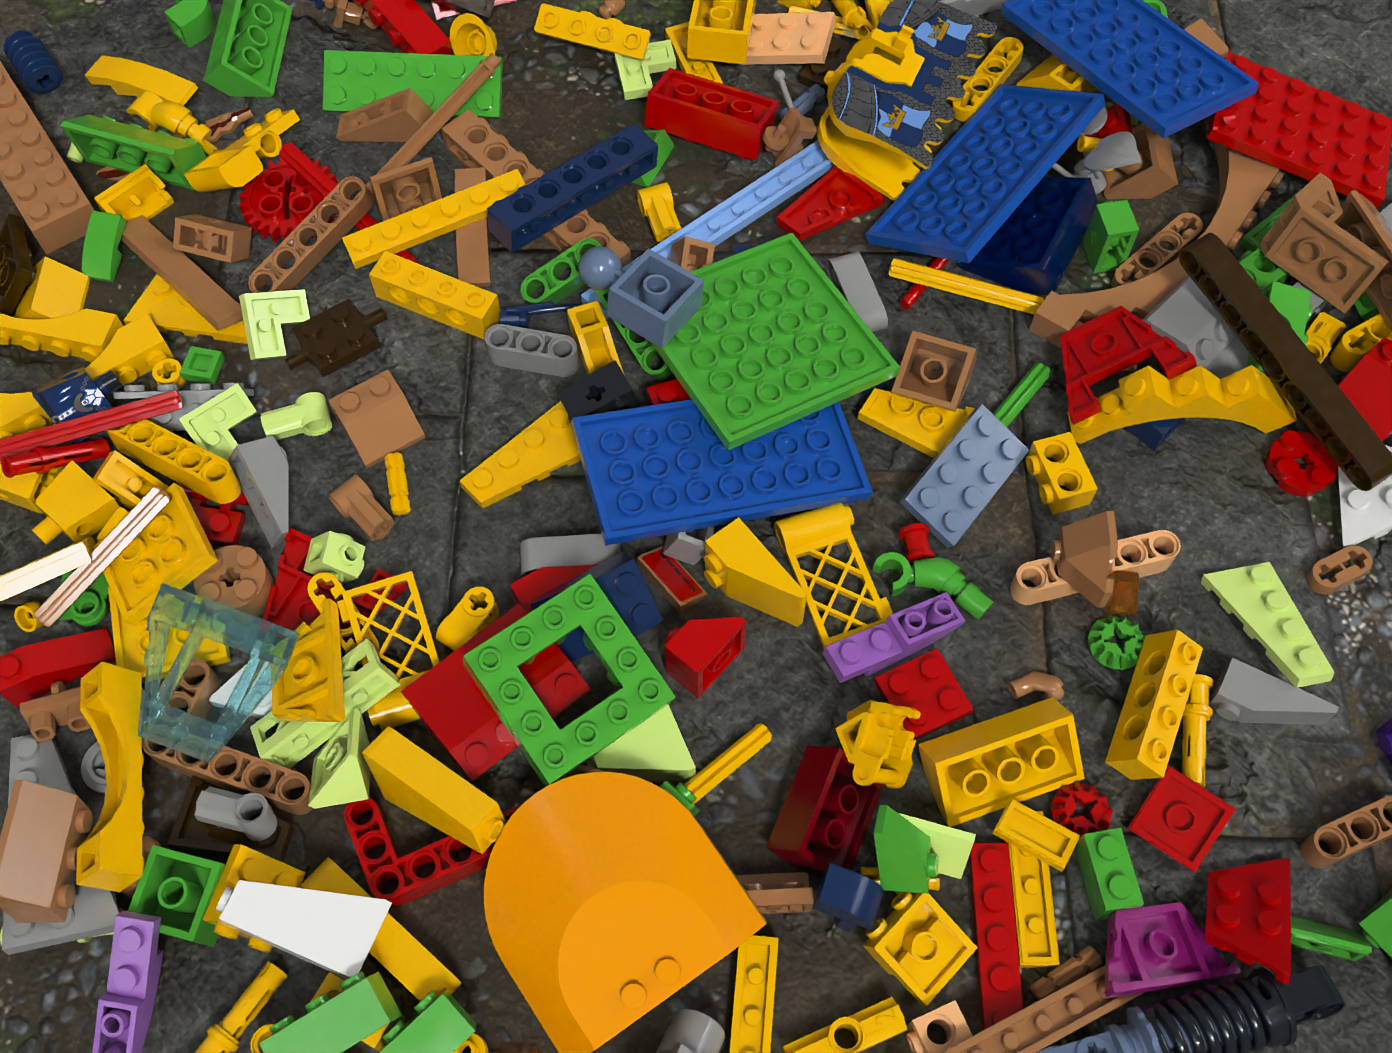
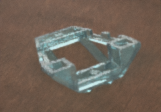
(224, 625)

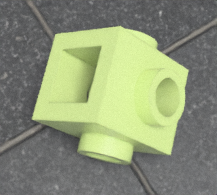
(335, 555)

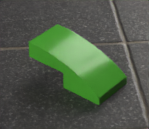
(100, 247)

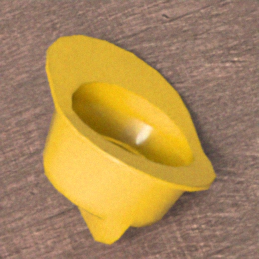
(472, 36)

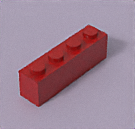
(407, 26)

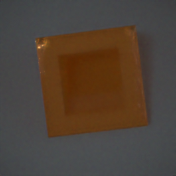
(1124, 593)

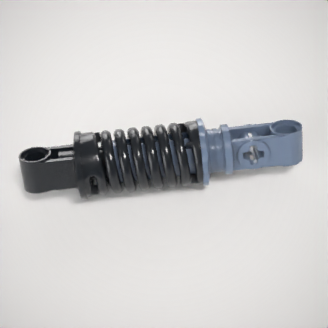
(1221, 1017)

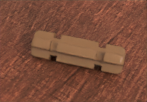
(1067, 973)

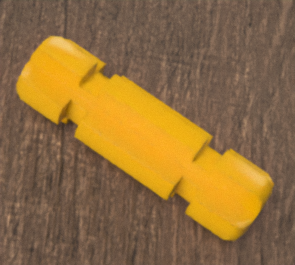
(397, 484)

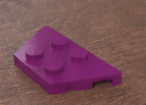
(1159, 951)

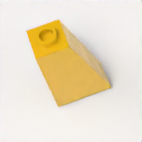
(433, 791)

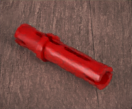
(42, 460)

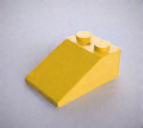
(751, 574)

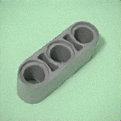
(857, 287)
(521, 340)
(564, 551)

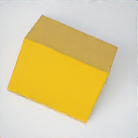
(54, 292)

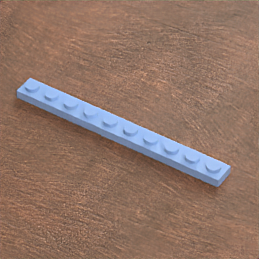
(745, 205)

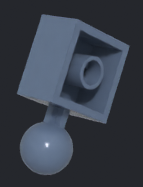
(648, 298)

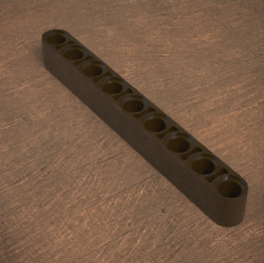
(1287, 362)

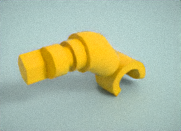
(171, 117)

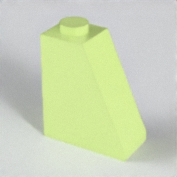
(649, 751)

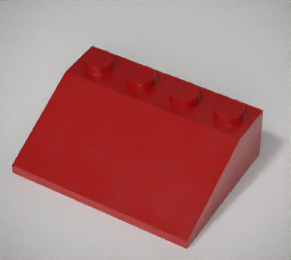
(462, 716)

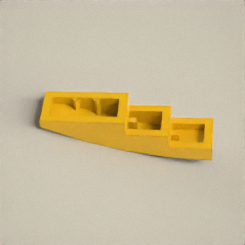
(133, 78)

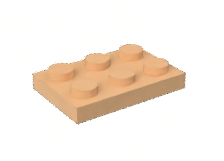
(790, 38)

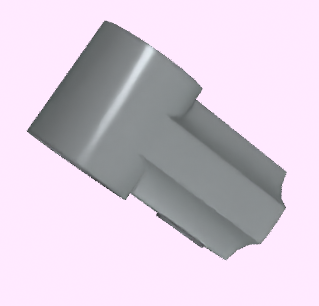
(235, 811)

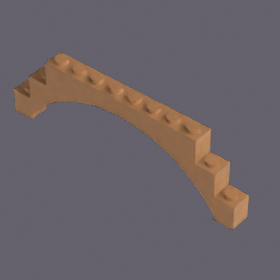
(1242, 188)

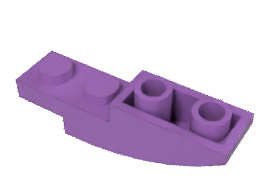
(894, 639)
(131, 985)

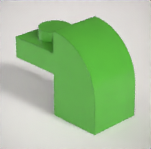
(191, 20)

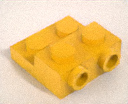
(255, 867)
(919, 945)

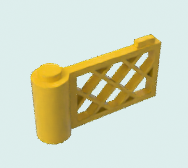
(818, 530)
(393, 708)

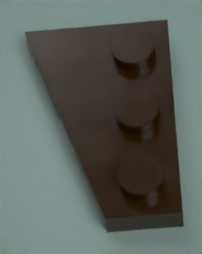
(15, 263)
(212, 840)

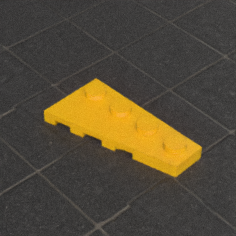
(173, 313)

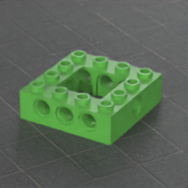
(546, 747)

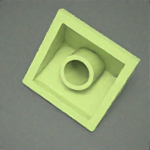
(340, 768)
(949, 843)

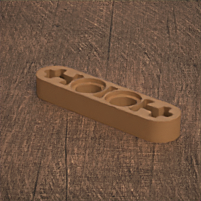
(1159, 255)

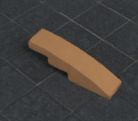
(473, 240)

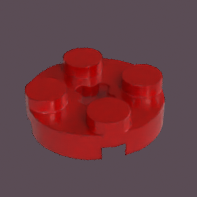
(1292, 479)

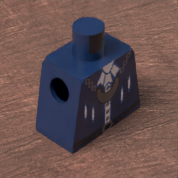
(76, 395)

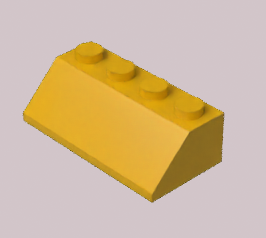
(1002, 760)

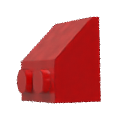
(703, 651)

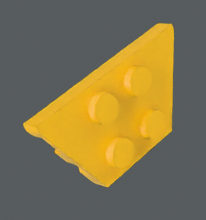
(313, 678)

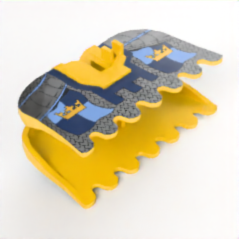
(897, 89)

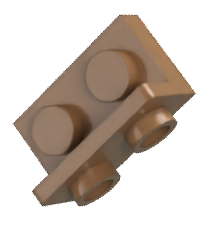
(779, 892)

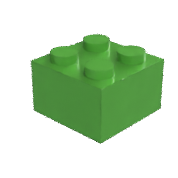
(179, 892)

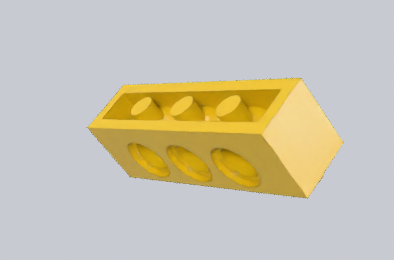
(435, 294)
(1154, 705)

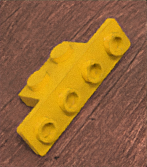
(592, 31)

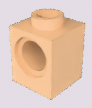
(946, 1016)

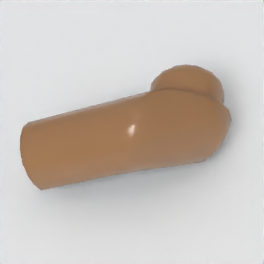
(611, 8)
(1049, 684)

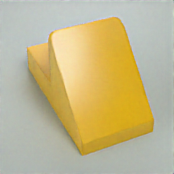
(125, 480)

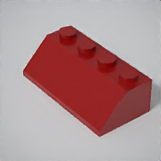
(710, 113)

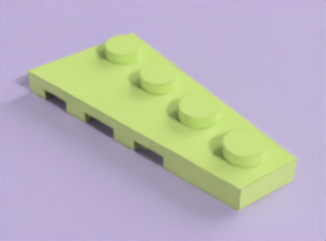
(1273, 619)

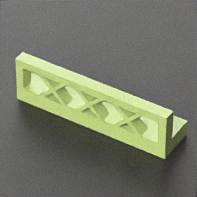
(361, 691)

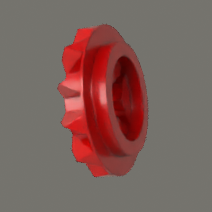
(1064, 805)

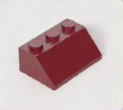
(823, 813)

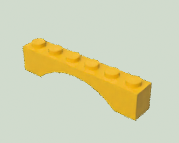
(77, 334)
(592, 336)
(129, 356)
(113, 850)

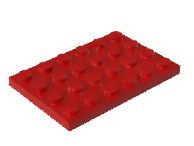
(1307, 132)

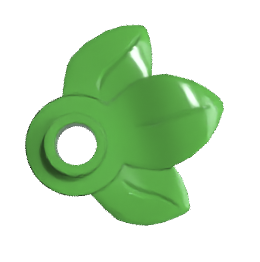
(95, 597)

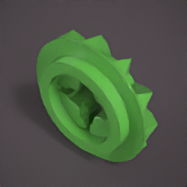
(1109, 653)

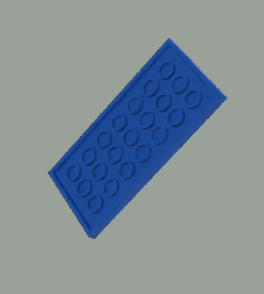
(1135, 58)
(985, 171)
(671, 474)

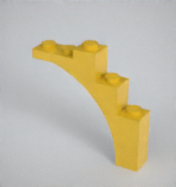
(1149, 396)

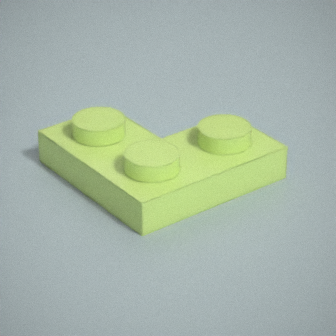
(635, 73)
(263, 317)
(212, 421)

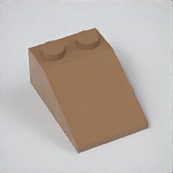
(405, 188)

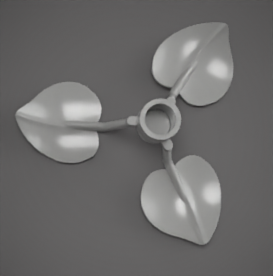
(1111, 152)

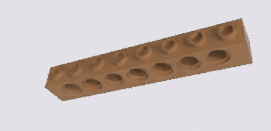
(478, 146)

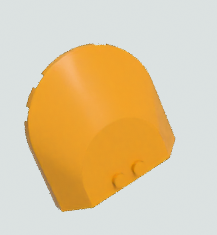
(608, 904)

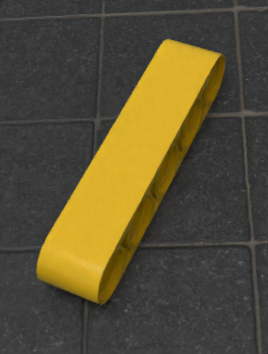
(178, 460)
(393, 944)

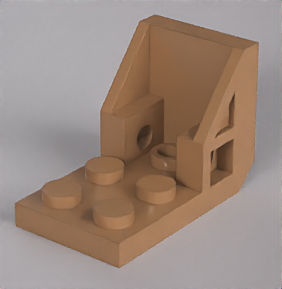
(1318, 250)

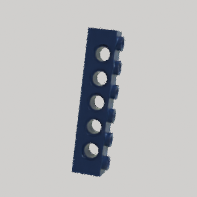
(572, 187)

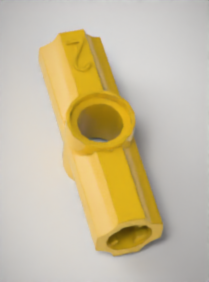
(868, 1026)

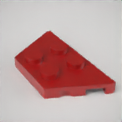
(1252, 914)

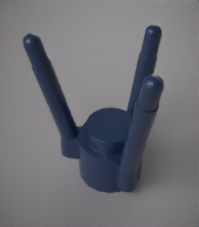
(520, 315)

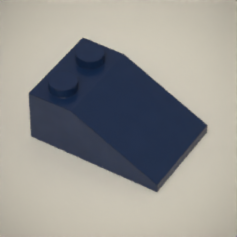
(625, 590)

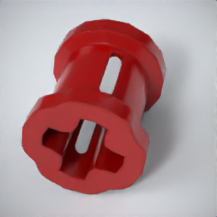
(916, 542)

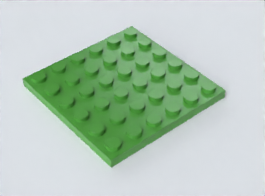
(772, 343)

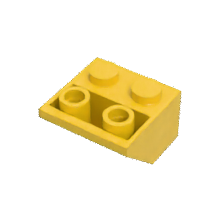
(1056, 75)

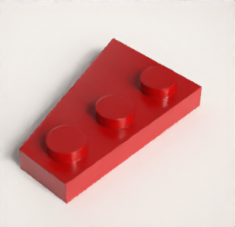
(828, 203)

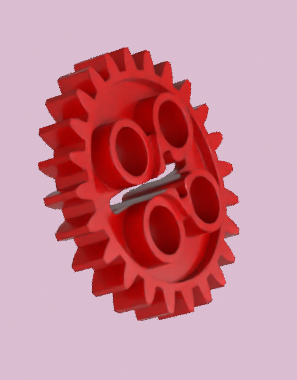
(270, 194)

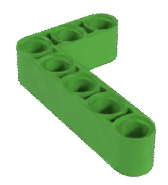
(556, 290)

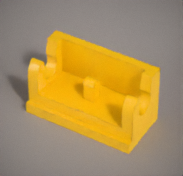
(136, 196)

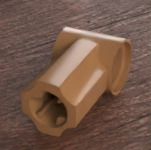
(357, 501)

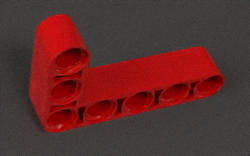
(406, 868)

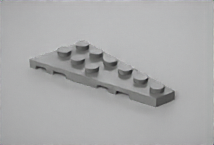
(93, 907)

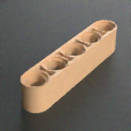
(1137, 548)

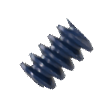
(32, 62)

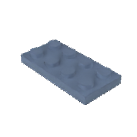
(964, 476)

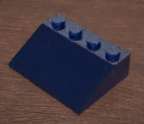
(1038, 237)

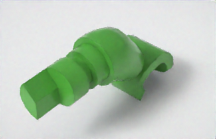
(935, 574)

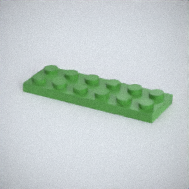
(365, 77)

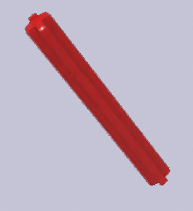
(323, 183)
(92, 423)

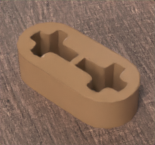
(1335, 564)

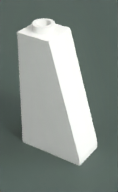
(308, 923)

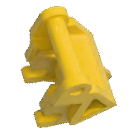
(877, 739)

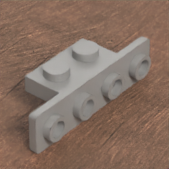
(191, 400)

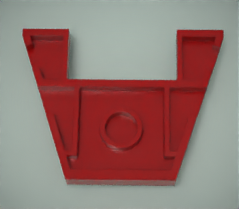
(1108, 347)
(289, 598)

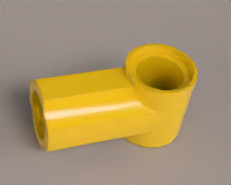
(658, 206)

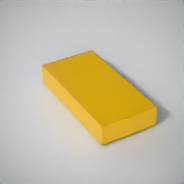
(1036, 834)

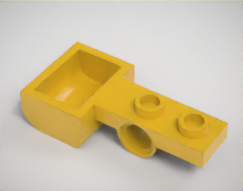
(241, 160)

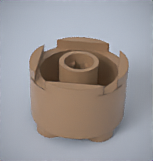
(237, 580)

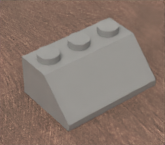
(1191, 323)

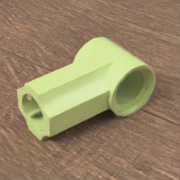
(307, 416)

